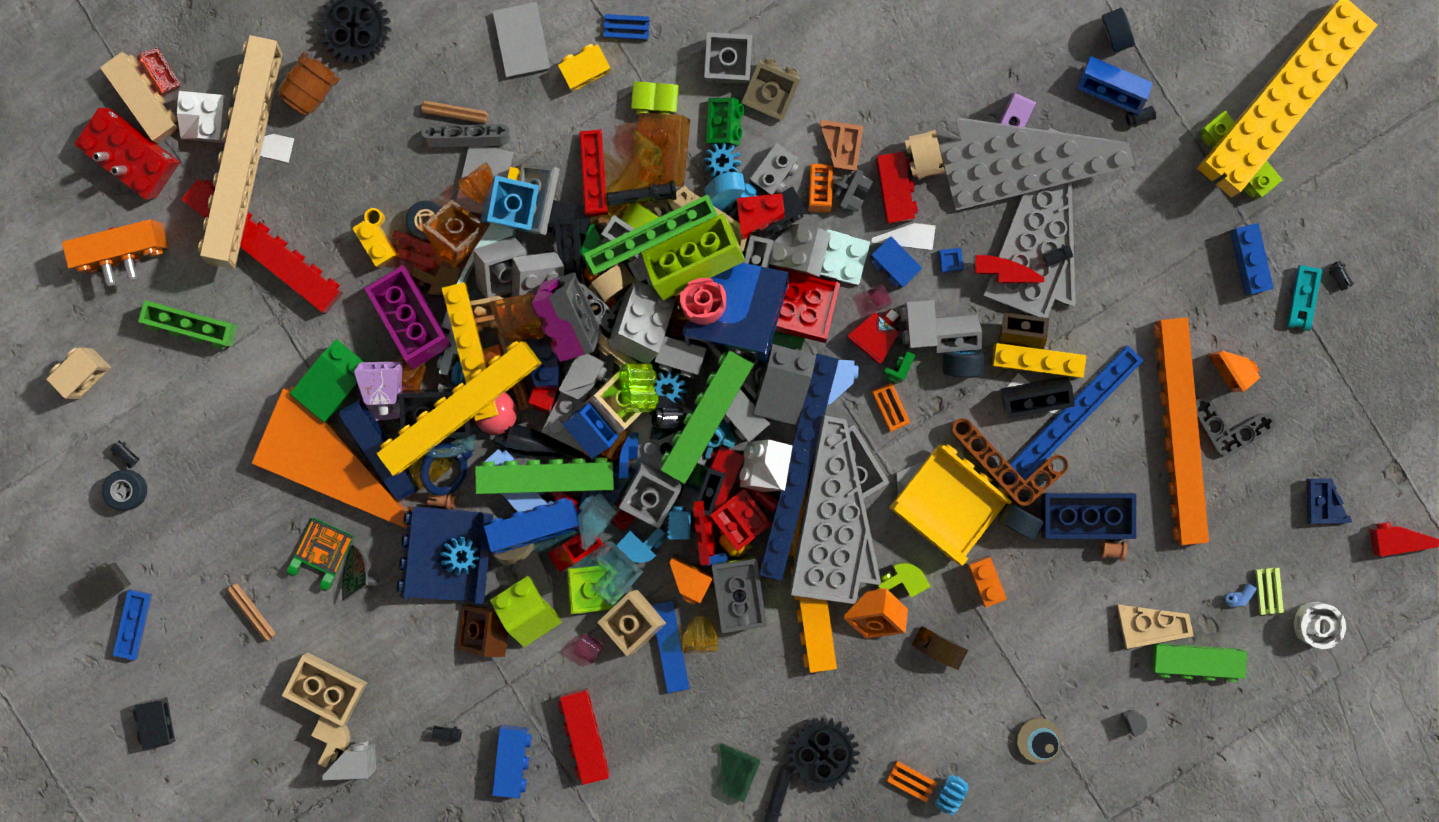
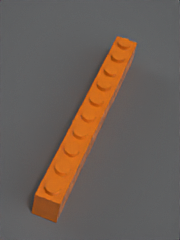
(1182, 431)

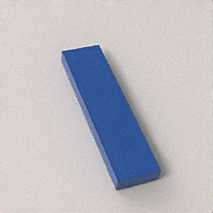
(671, 648)

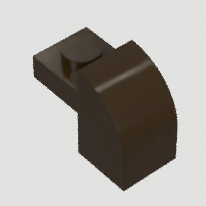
(446, 276)
(939, 648)

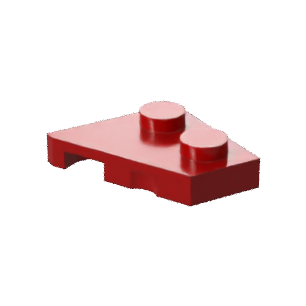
(759, 212)

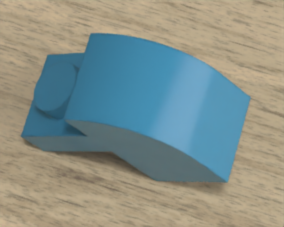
(727, 188)
(639, 550)

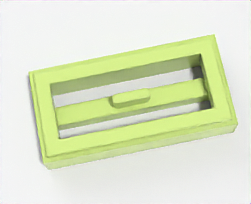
(1278, 591)

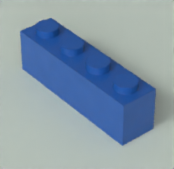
(532, 526)

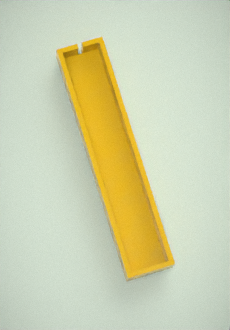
(1287, 96)

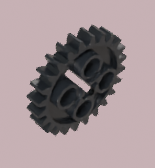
(375, 27)
(808, 767)

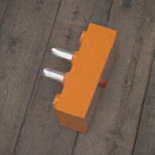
(116, 245)

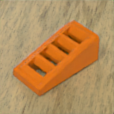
(816, 201)

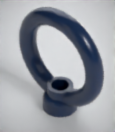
(462, 470)

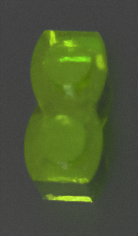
(638, 387)

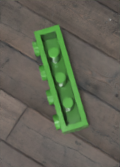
(187, 323)

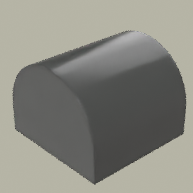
(1135, 722)

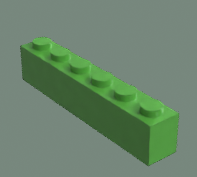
(649, 235)
(707, 416)
(544, 477)

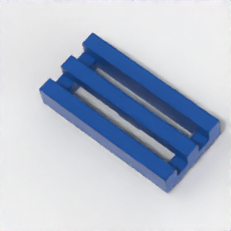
(610, 17)

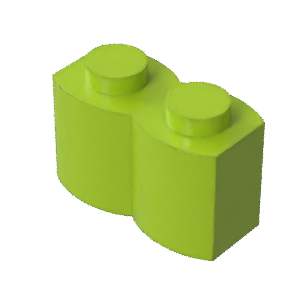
(654, 98)

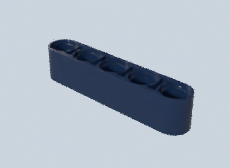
(370, 438)

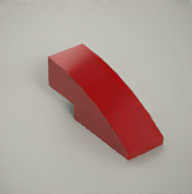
(1005, 270)

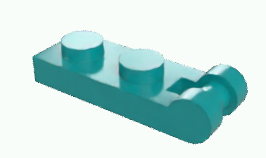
(1304, 297)

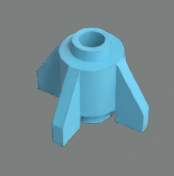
(722, 435)

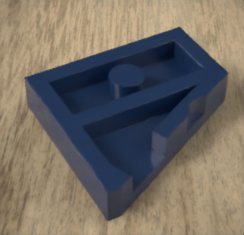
(1324, 503)

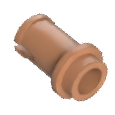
(447, 501)

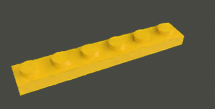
(466, 337)

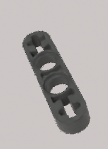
(490, 135)

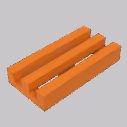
(883, 390)
(928, 790)

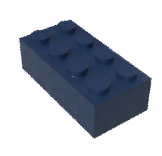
(1088, 515)

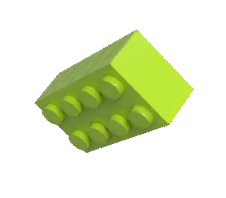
(693, 255)

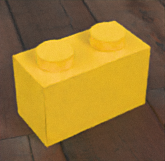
(584, 67)

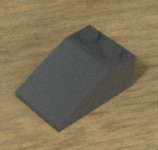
(784, 384)

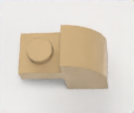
(611, 283)
(335, 737)

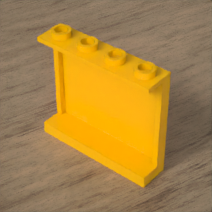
(949, 503)

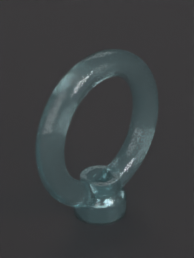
(466, 444)

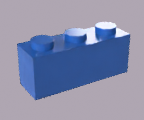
(1114, 85)
(1251, 259)
(511, 761)

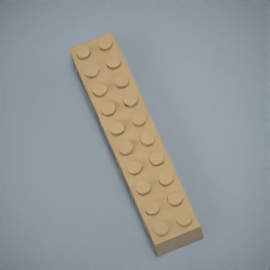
(241, 152)

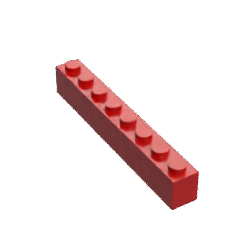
(273, 253)

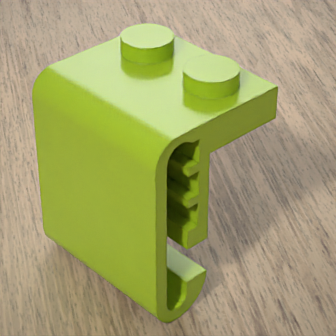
(525, 612)

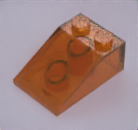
(672, 137)

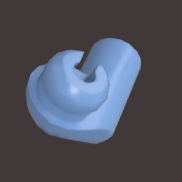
(1240, 598)

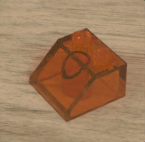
(453, 232)
(516, 318)

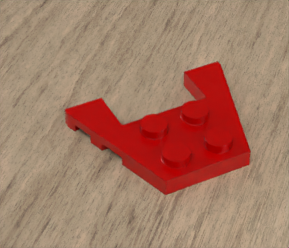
(706, 539)

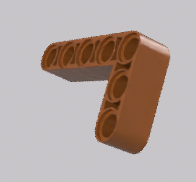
(1004, 467)

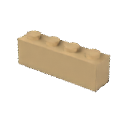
(140, 97)

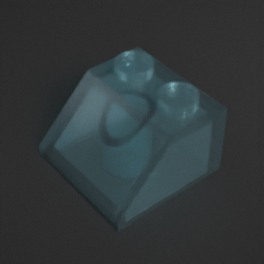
(594, 518)

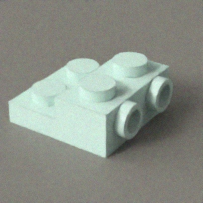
(844, 258)

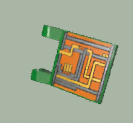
(322, 549)

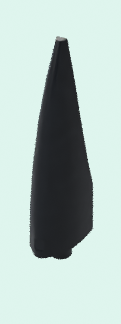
(535, 443)

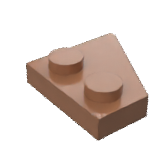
(842, 143)

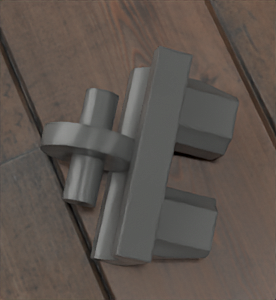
(860, 182)

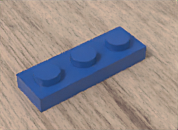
(132, 624)

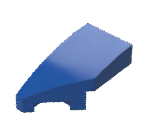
(628, 451)

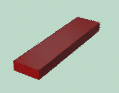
(593, 173)

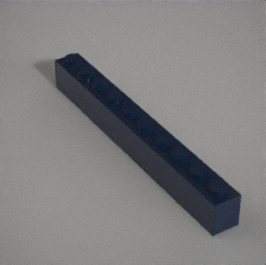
(800, 463)

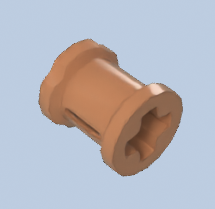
(1113, 549)

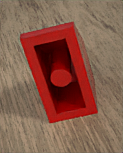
(571, 552)

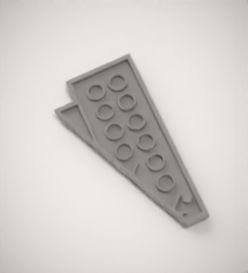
(1011, 160)
(1039, 226)
(835, 534)

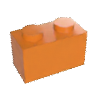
(986, 581)

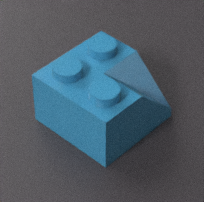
(510, 203)

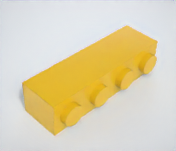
(1038, 360)

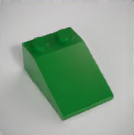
(328, 381)

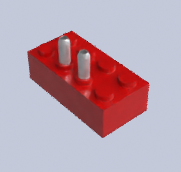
(127, 153)

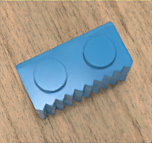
(678, 523)

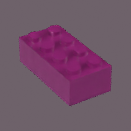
(408, 317)

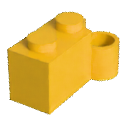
(375, 239)

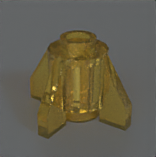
(436, 470)
(700, 635)

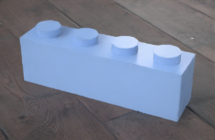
(520, 501)

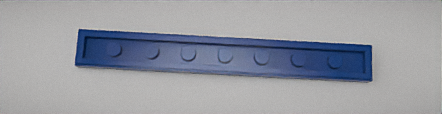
(1071, 418)

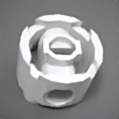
(1319, 625)

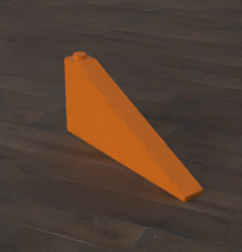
(322, 459)

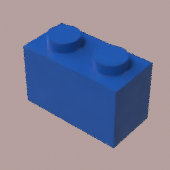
(895, 263)
(590, 430)

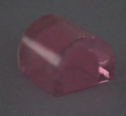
(880, 297)
(588, 648)

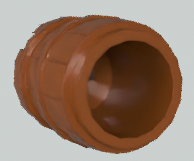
(307, 84)

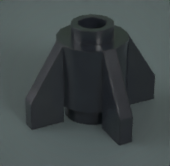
(667, 418)

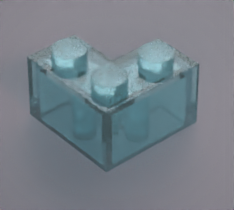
(619, 575)

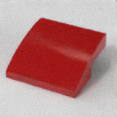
(740, 519)

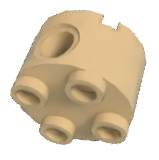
(925, 154)

